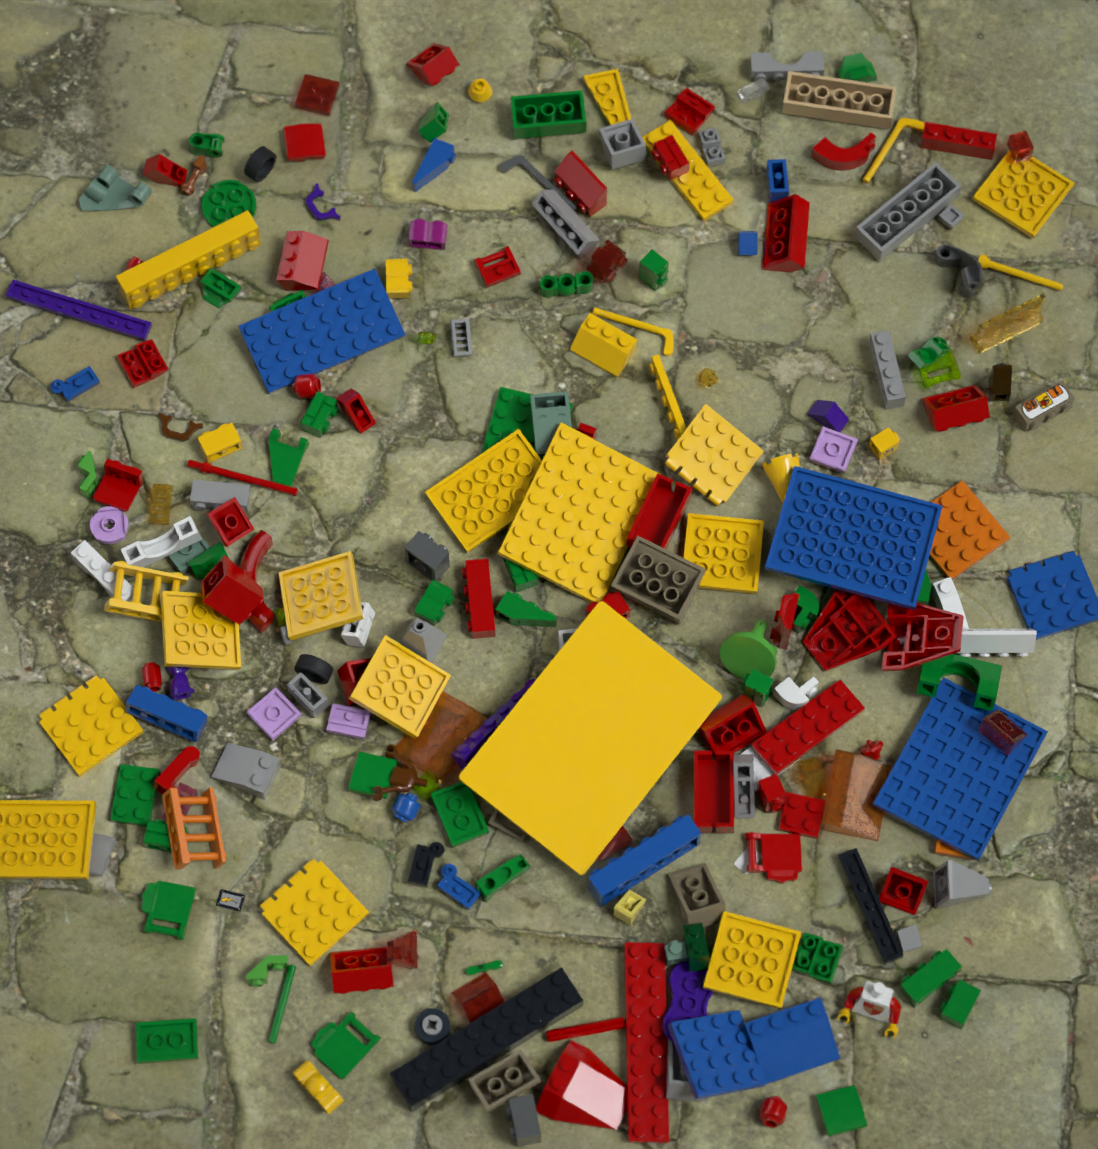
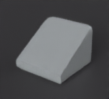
(908, 938)

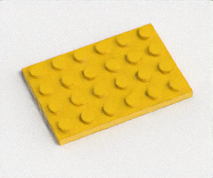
(486, 491)
(46, 838)

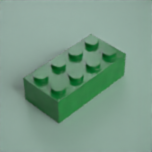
(548, 114)

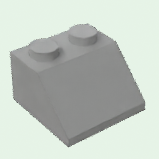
(622, 144)

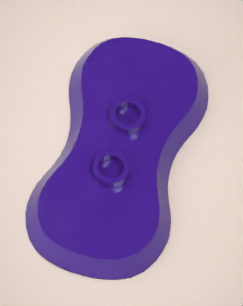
(688, 996)

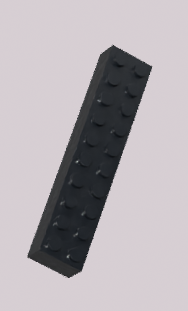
(486, 1039)

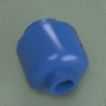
(406, 807)

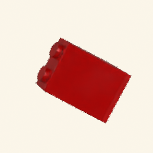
(231, 591)

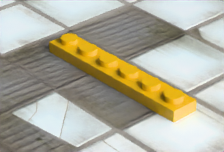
(668, 397)

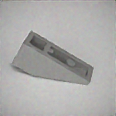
(744, 786)

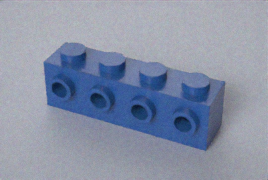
(166, 713)

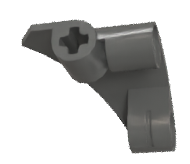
(971, 271)

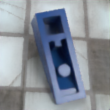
(434, 163)

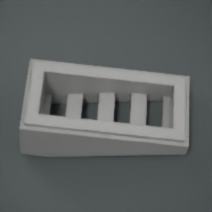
(461, 323)

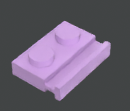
(348, 721)

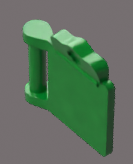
(170, 904)
(340, 1048)

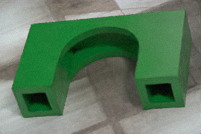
(981, 673)

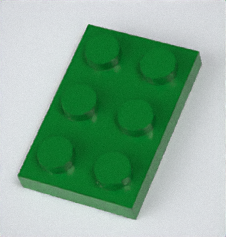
(134, 795)
(459, 814)
(167, 1041)

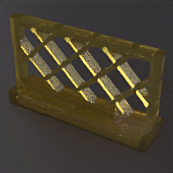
(1009, 324)

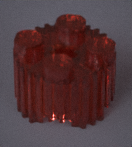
(607, 262)

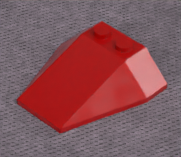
(847, 631)
(922, 636)
(583, 1091)

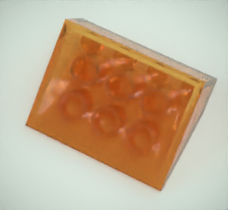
(443, 732)
(850, 796)

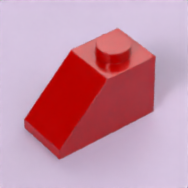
(356, 410)

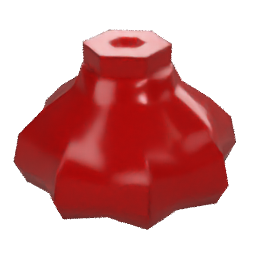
(872, 749)

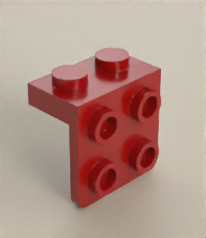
(119, 485)

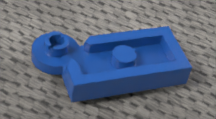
(75, 384)
(457, 888)

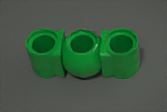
(574, 281)

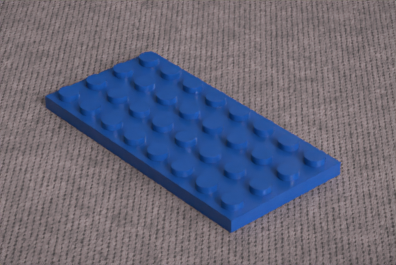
(322, 330)

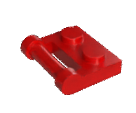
(498, 271)

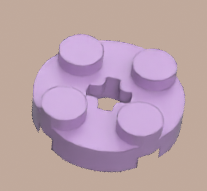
(106, 535)

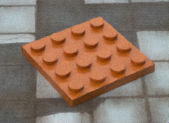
(964, 531)

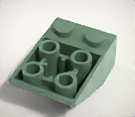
(547, 413)

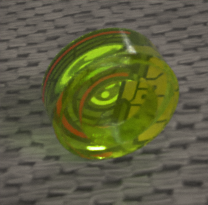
(426, 337)
(281, 616)

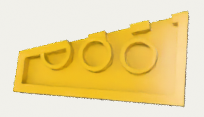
(609, 95)

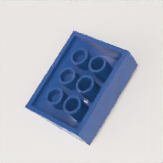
(792, 1040)

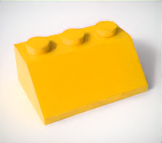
(604, 345)

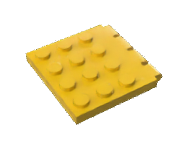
(713, 455)
(90, 725)
(313, 911)

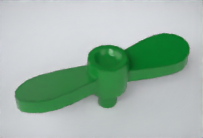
(494, 965)

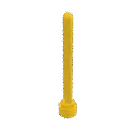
(986, 263)

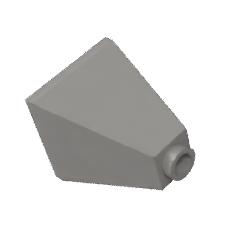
(423, 639)
(958, 885)

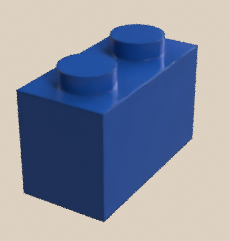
(777, 179)

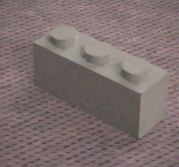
(213, 494)

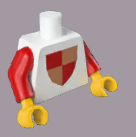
(874, 1002)

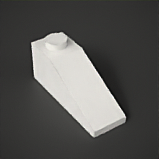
(947, 598)

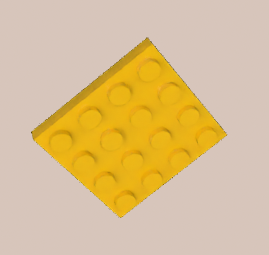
(1023, 193)
(727, 550)
(320, 595)
(197, 633)
(400, 687)
(752, 960)

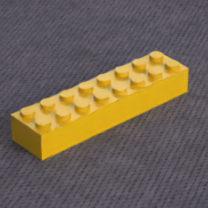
(189, 260)

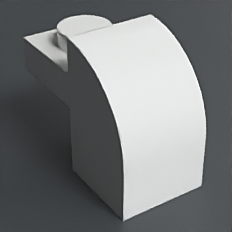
(794, 697)

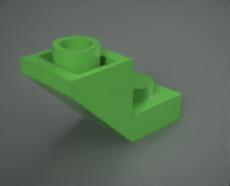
(87, 468)
(259, 974)

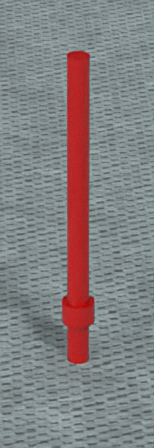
(207, 468)

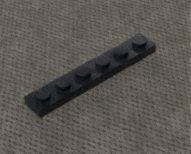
(870, 906)

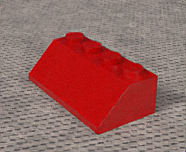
(786, 234)

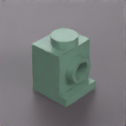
(675, 953)

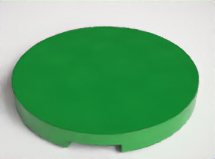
(227, 200)

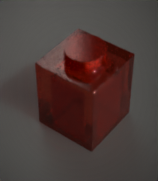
(1020, 146)

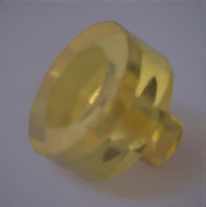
(708, 378)

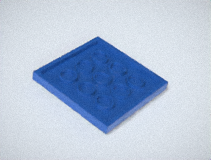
(717, 1054)

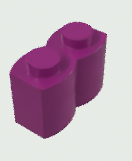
(428, 234)

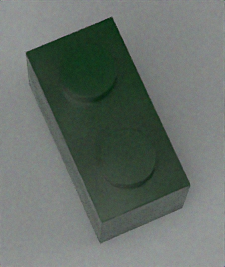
(696, 947)

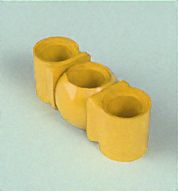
(318, 1087)

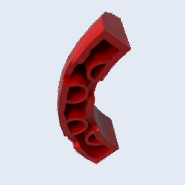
(261, 616)

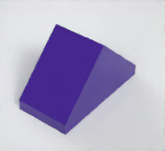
(829, 415)

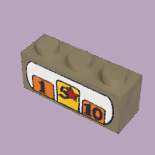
(1044, 406)

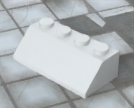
(998, 641)

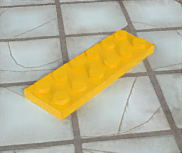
(699, 184)

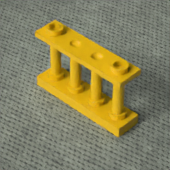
(135, 607)

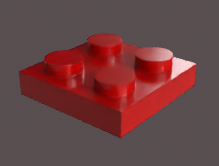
(802, 815)

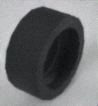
(260, 164)
(314, 668)

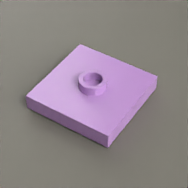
(833, 450)
(274, 714)

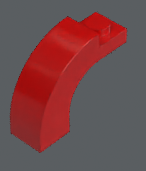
(843, 158)

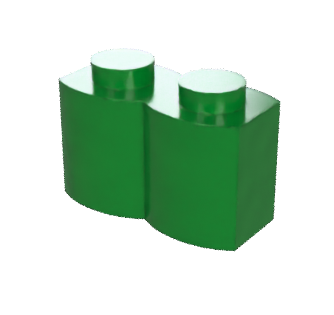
(434, 602)

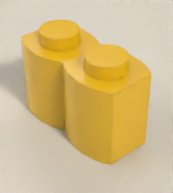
(397, 278)

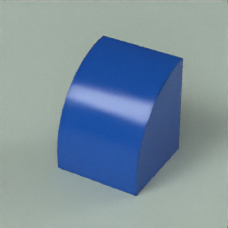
(747, 242)

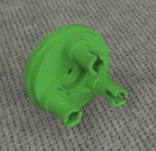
(749, 651)

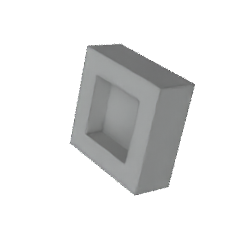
(951, 216)

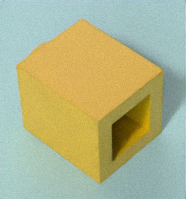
(884, 443)

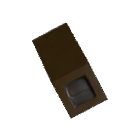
(1000, 382)

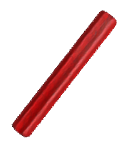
(585, 1029)

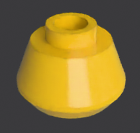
(480, 90)

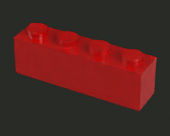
(958, 140)
(480, 598)

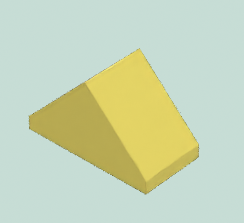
(629, 907)

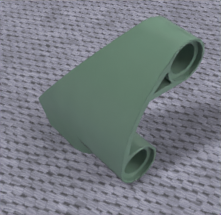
(112, 193)

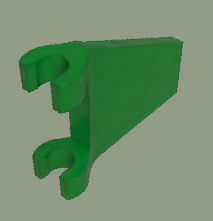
(285, 458)

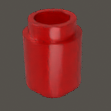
(152, 676)

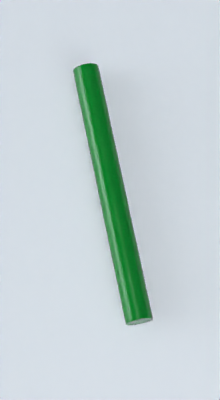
(282, 1004)

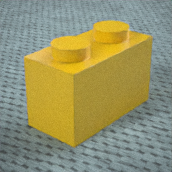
(220, 442)

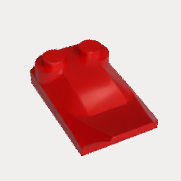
(784, 619)

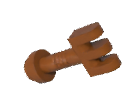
(200, 166)

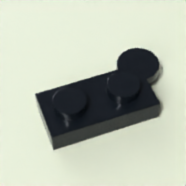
(423, 863)

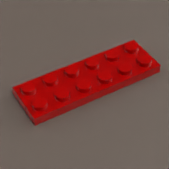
(807, 727)

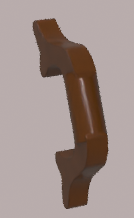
(176, 435)

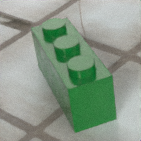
(929, 977)

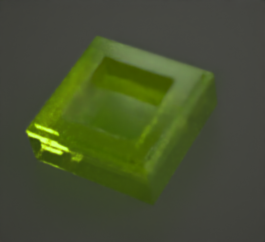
(424, 792)

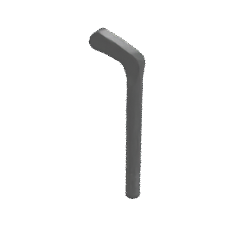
(522, 161)

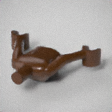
(402, 778)

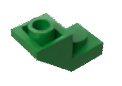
(931, 352)

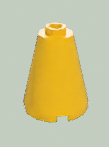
(780, 472)

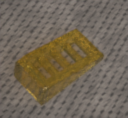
(157, 489)

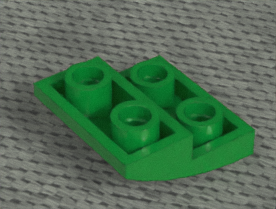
(371, 772)
(817, 958)
(841, 1110)

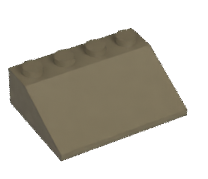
(658, 579)

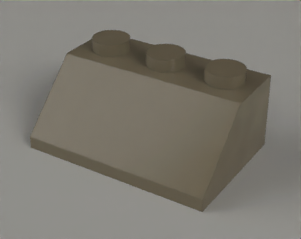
(503, 1080)

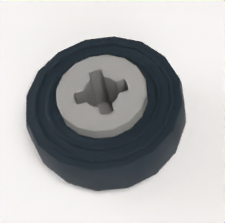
(436, 1032)

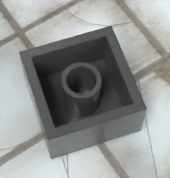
(427, 556)
(524, 1119)

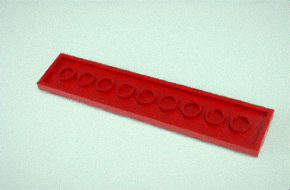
(646, 1043)

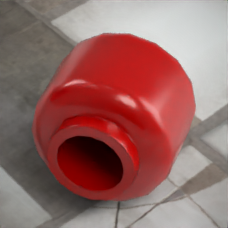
(306, 385)
(773, 1112)

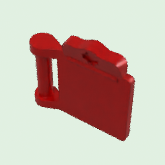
(779, 856)

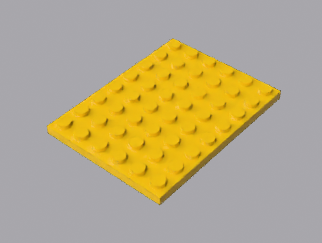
(578, 514)

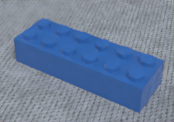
(644, 860)

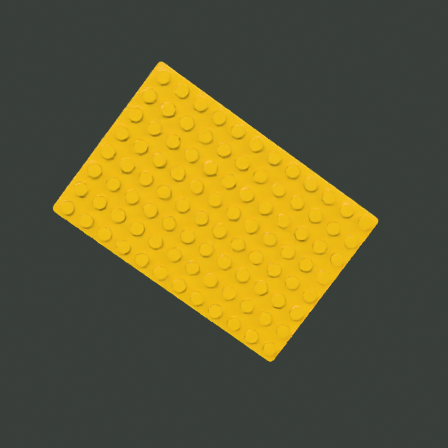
(590, 738)

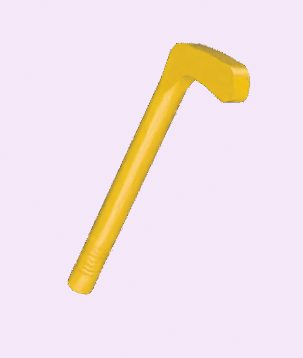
(902, 123)
(666, 333)

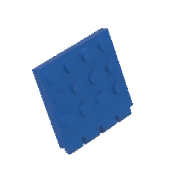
(1054, 595)

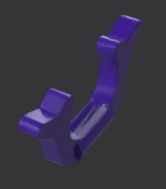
(315, 212)

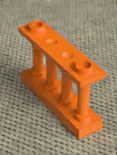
(179, 837)

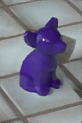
(179, 685)

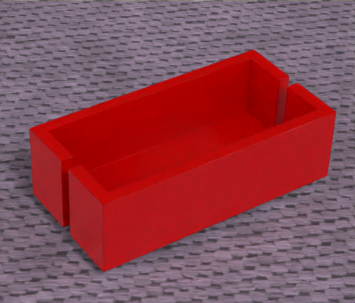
(660, 512)
(714, 791)

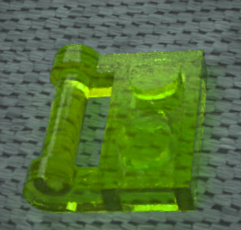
(944, 362)

